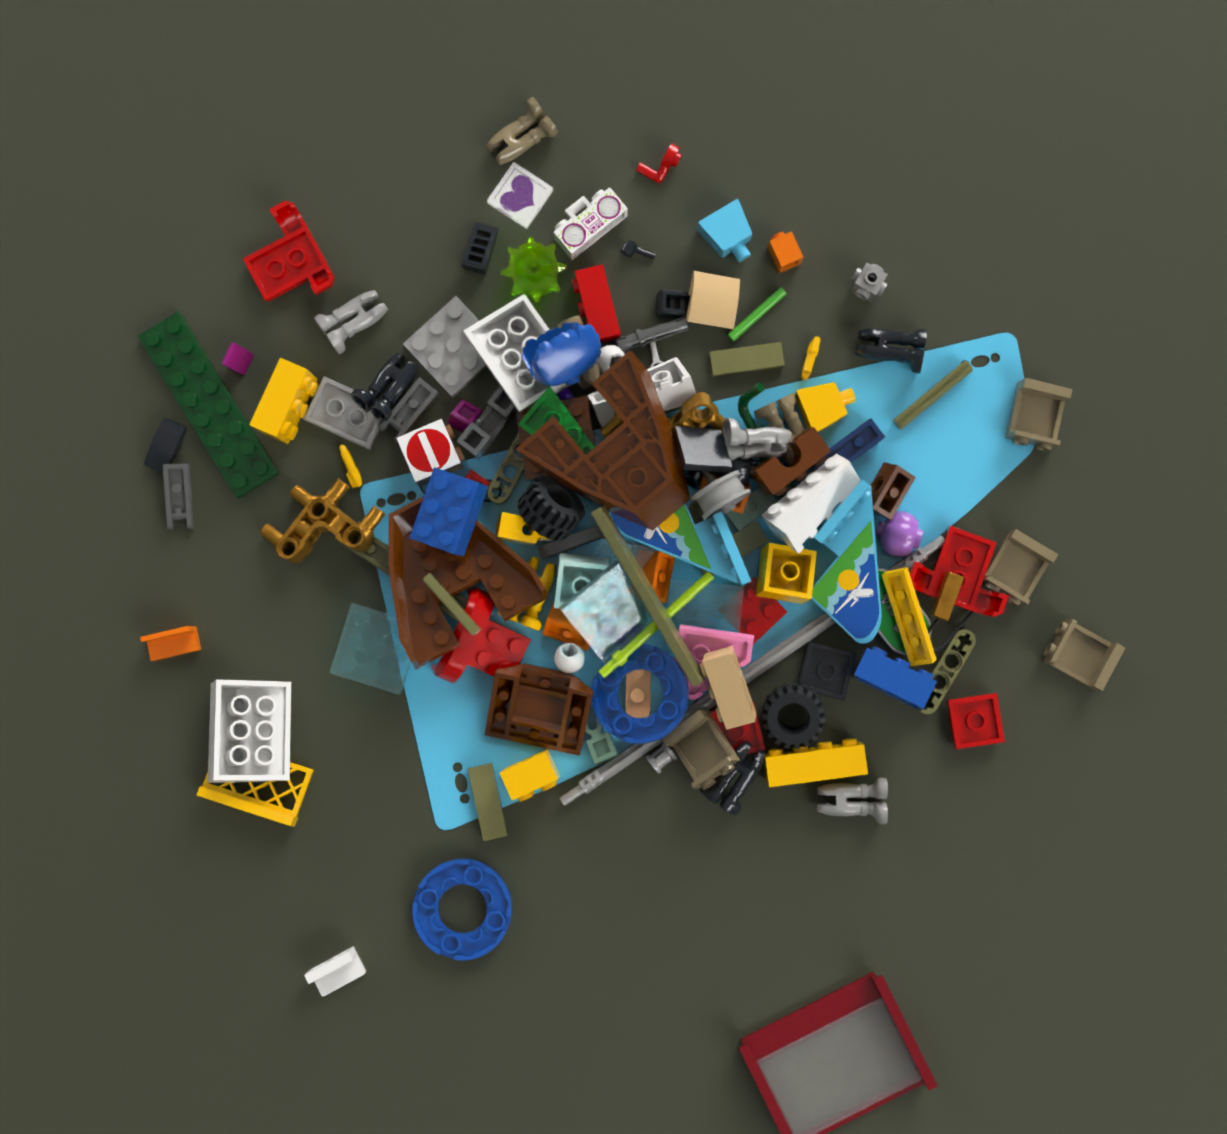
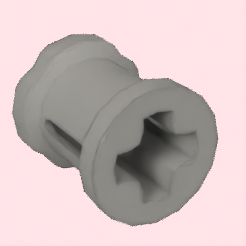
(661, 758)

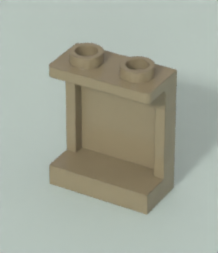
(1037, 414)
(1018, 567)
(1082, 655)
(702, 749)

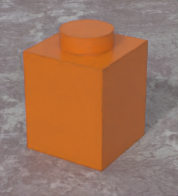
(784, 251)

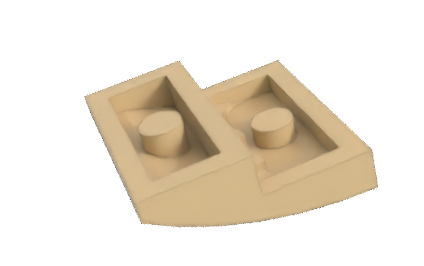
(713, 300)

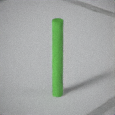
(756, 314)

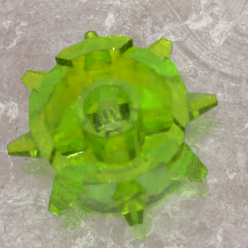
(520, 267)

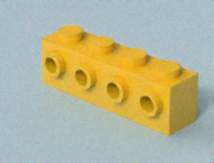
(815, 763)

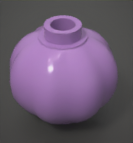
(899, 534)

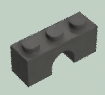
(484, 431)

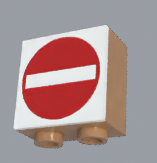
(430, 448)

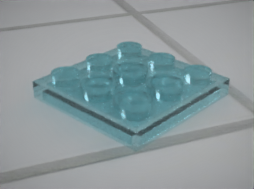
(713, 607)
(607, 612)
(371, 650)

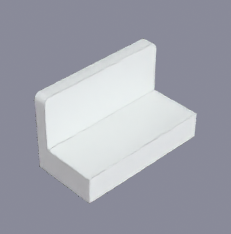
(336, 971)

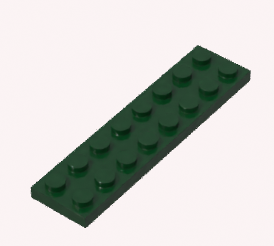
(208, 405)

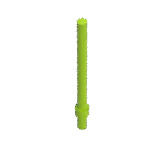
(620, 657)

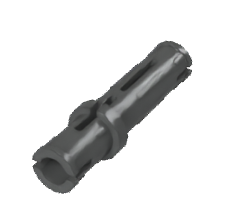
(655, 333)

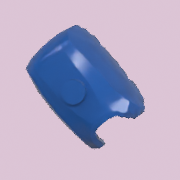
(562, 354)

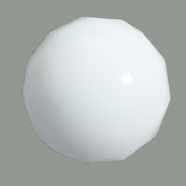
(609, 355)
(569, 658)

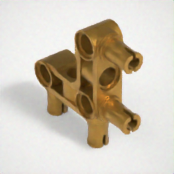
(686, 417)
(310, 525)

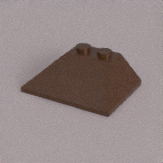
(539, 708)

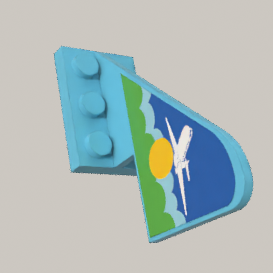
(700, 544)
(851, 584)

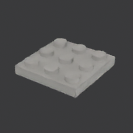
(445, 349)

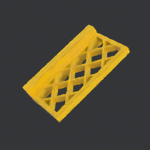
(257, 806)

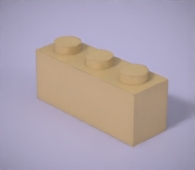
(728, 687)

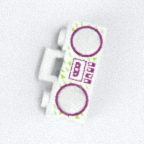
(591, 224)

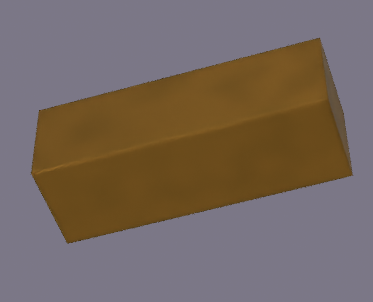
(946, 596)

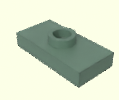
(756, 505)

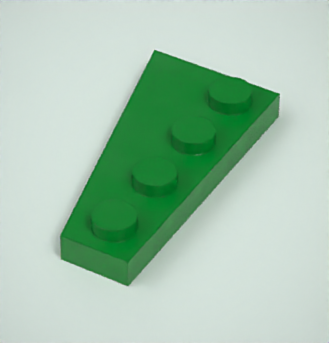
(551, 406)

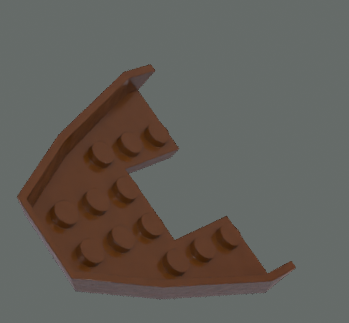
(633, 468)
(487, 560)

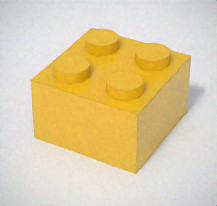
(785, 573)
(529, 775)

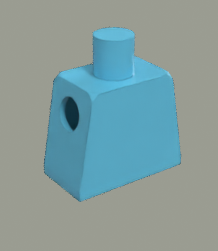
(727, 231)

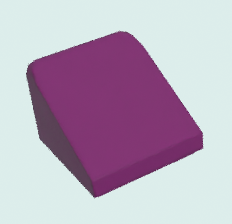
(237, 359)
(463, 415)

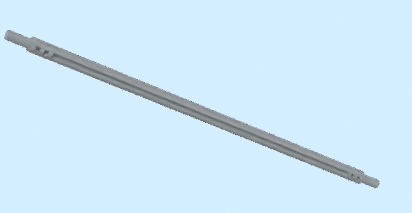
(749, 672)

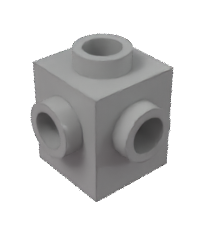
(863, 287)

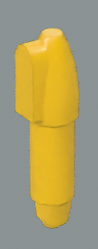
(812, 352)
(352, 471)

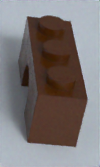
(808, 450)

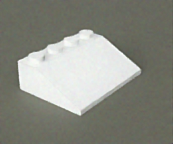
(500, 344)
(249, 731)

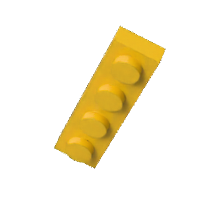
(909, 617)

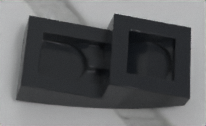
(165, 444)

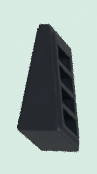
(479, 267)
(671, 295)

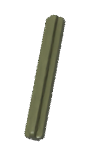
(933, 395)

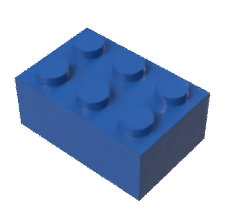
(448, 512)
(895, 678)

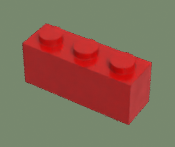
(596, 302)

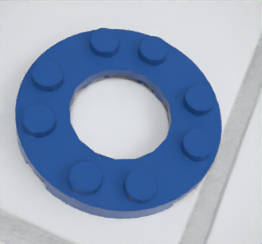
(670, 711)
(456, 944)

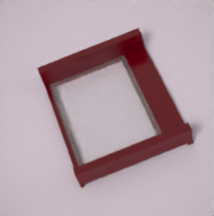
(835, 1058)

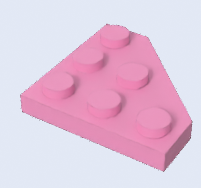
(706, 640)

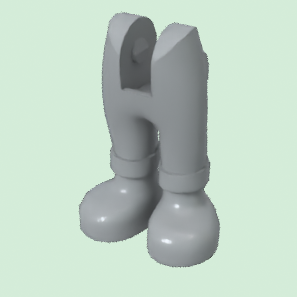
(362, 321)
(754, 442)
(850, 808)

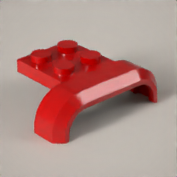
(290, 259)
(968, 557)
(488, 650)

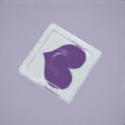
(520, 195)

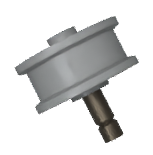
(720, 493)

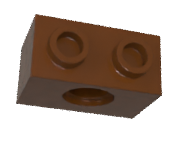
(890, 489)

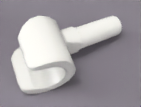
(655, 358)

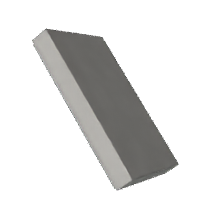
(339, 414)

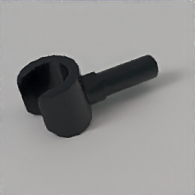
(631, 247)

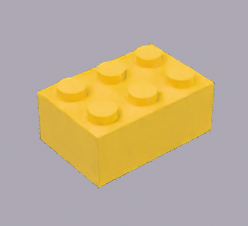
(284, 401)

